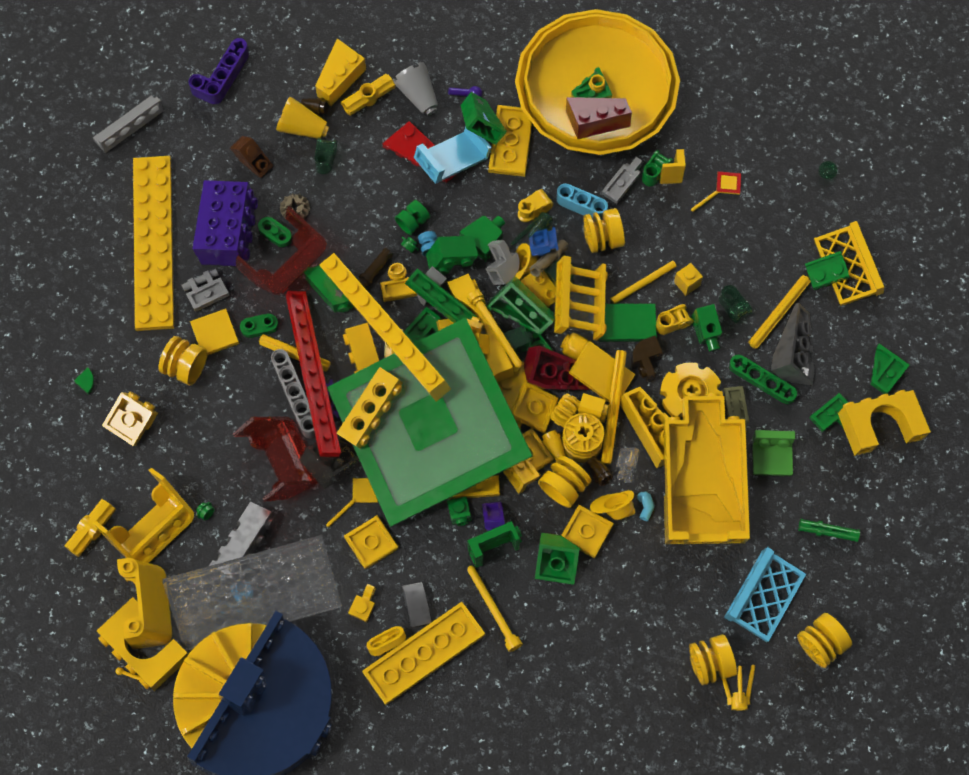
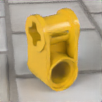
(534, 205)
(676, 318)

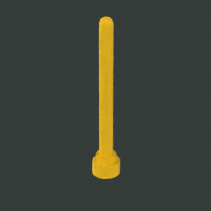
(476, 299)
(511, 640)

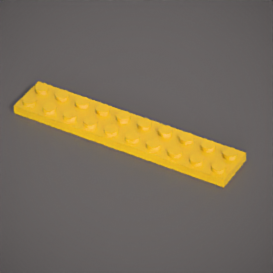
(153, 243)

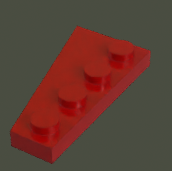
(406, 141)

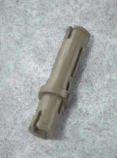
(547, 259)

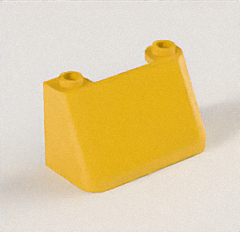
(154, 619)

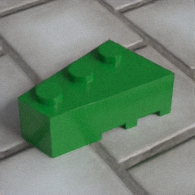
(522, 306)

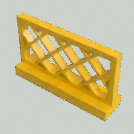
(864, 257)

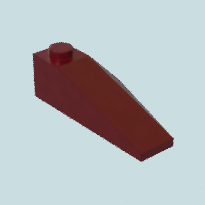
(550, 370)

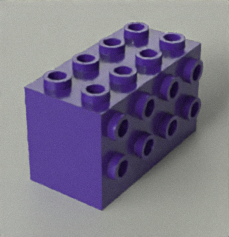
(224, 222)

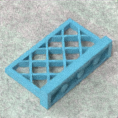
(748, 589)

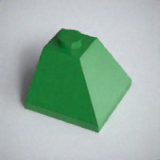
(556, 559)

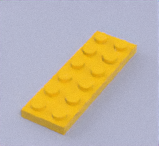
(423, 653)

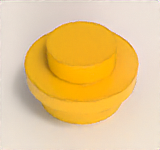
(397, 271)

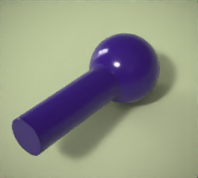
(465, 92)

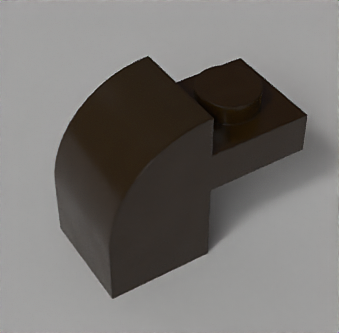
(644, 354)

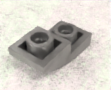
(416, 604)

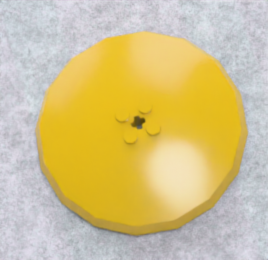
(631, 60)

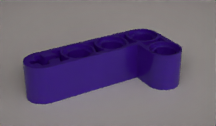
(237, 54)

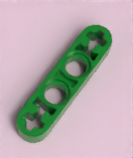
(761, 381)

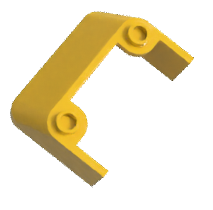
(156, 528)

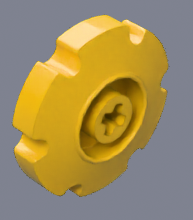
(687, 378)

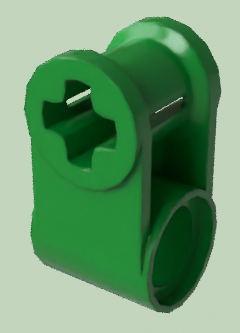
(654, 167)

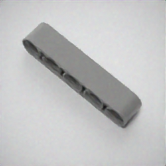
(291, 385)

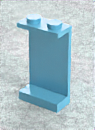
(452, 155)

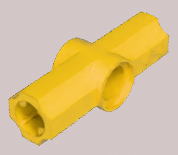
(360, 100)
(87, 530)

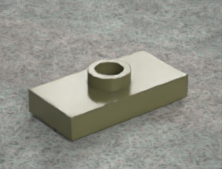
(736, 402)

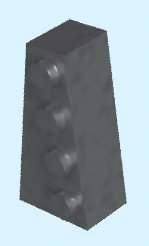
(249, 534)

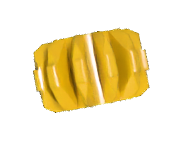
(565, 409)

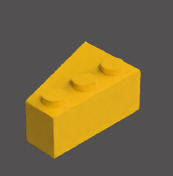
(339, 72)
(361, 346)

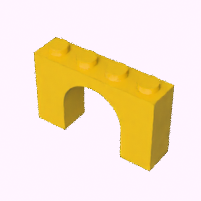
(901, 406)
(153, 670)

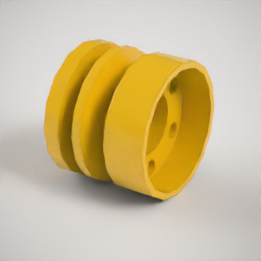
(607, 229)
(182, 360)
(576, 445)
(564, 481)
(824, 640)
(710, 660)

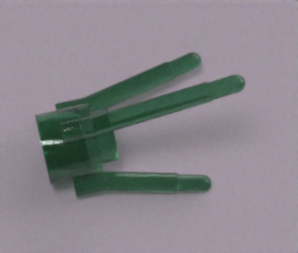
(542, 222)

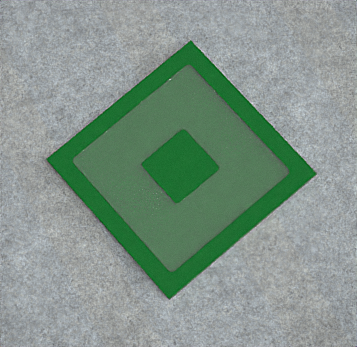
(432, 447)

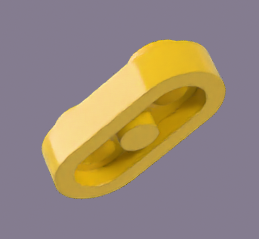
(386, 641)

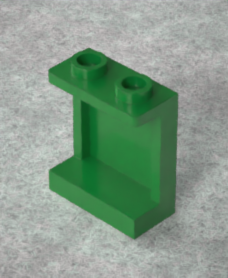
(492, 539)

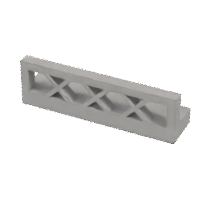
(128, 123)

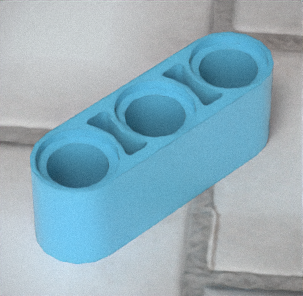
(576, 195)

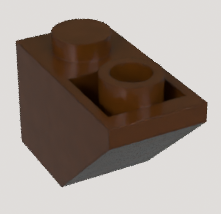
(251, 156)

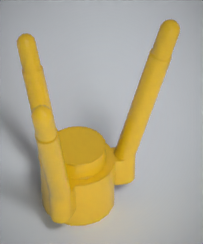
(739, 700)

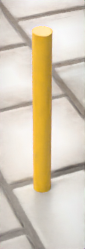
(643, 282)

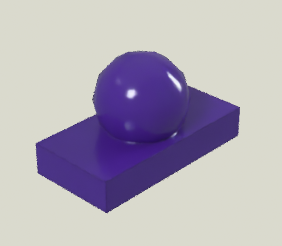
(493, 515)

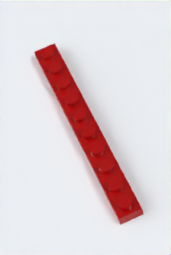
(313, 374)

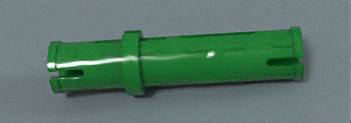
(821, 528)

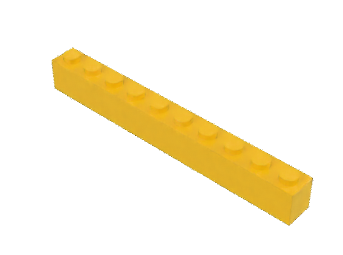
(385, 327)

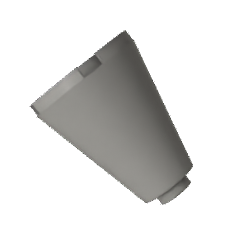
(417, 87)

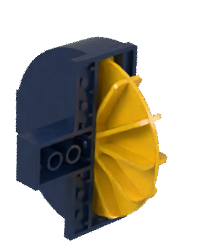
(253, 699)

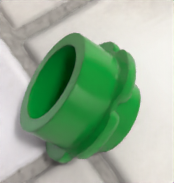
(205, 511)

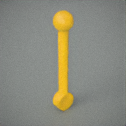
(119, 671)

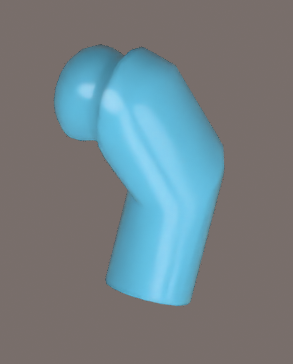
(648, 505)

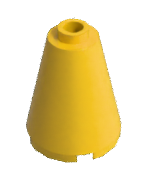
(301, 121)

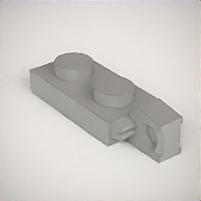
(622, 180)

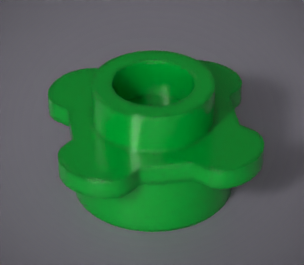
(409, 244)

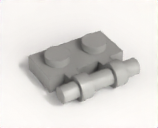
(206, 294)

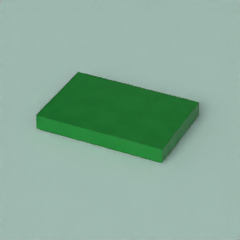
(629, 322)

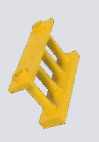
(564, 303)

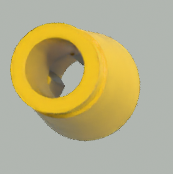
(553, 443)

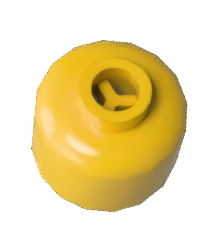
(573, 345)

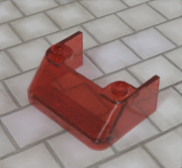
(310, 248)
(284, 449)

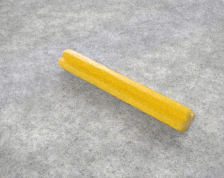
(275, 344)

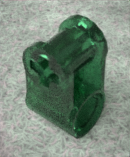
(324, 153)
(735, 307)

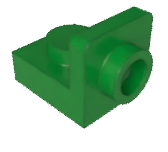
(459, 511)

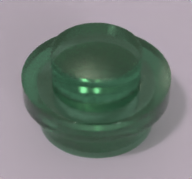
(827, 170)

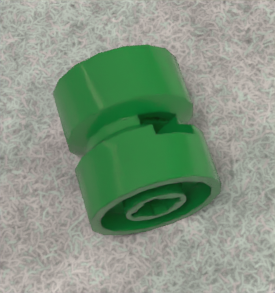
(414, 215)

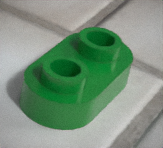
(276, 232)
(259, 327)

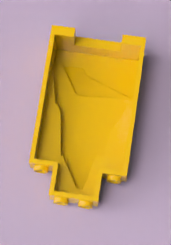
(705, 474)

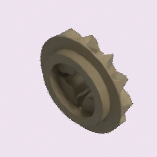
(302, 203)

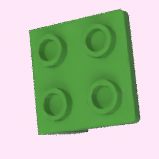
(773, 452)

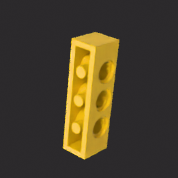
(369, 397)

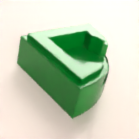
(85, 381)

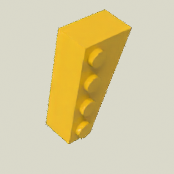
(647, 422)

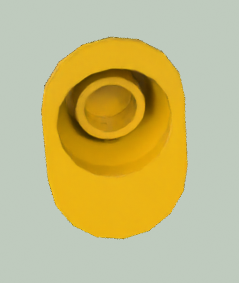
(526, 260)
(615, 505)

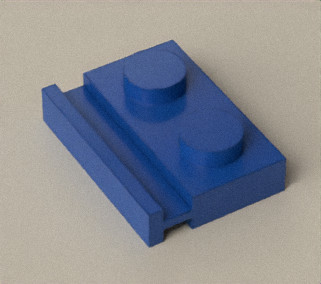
(543, 241)

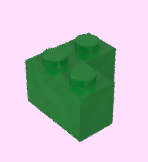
(450, 252)

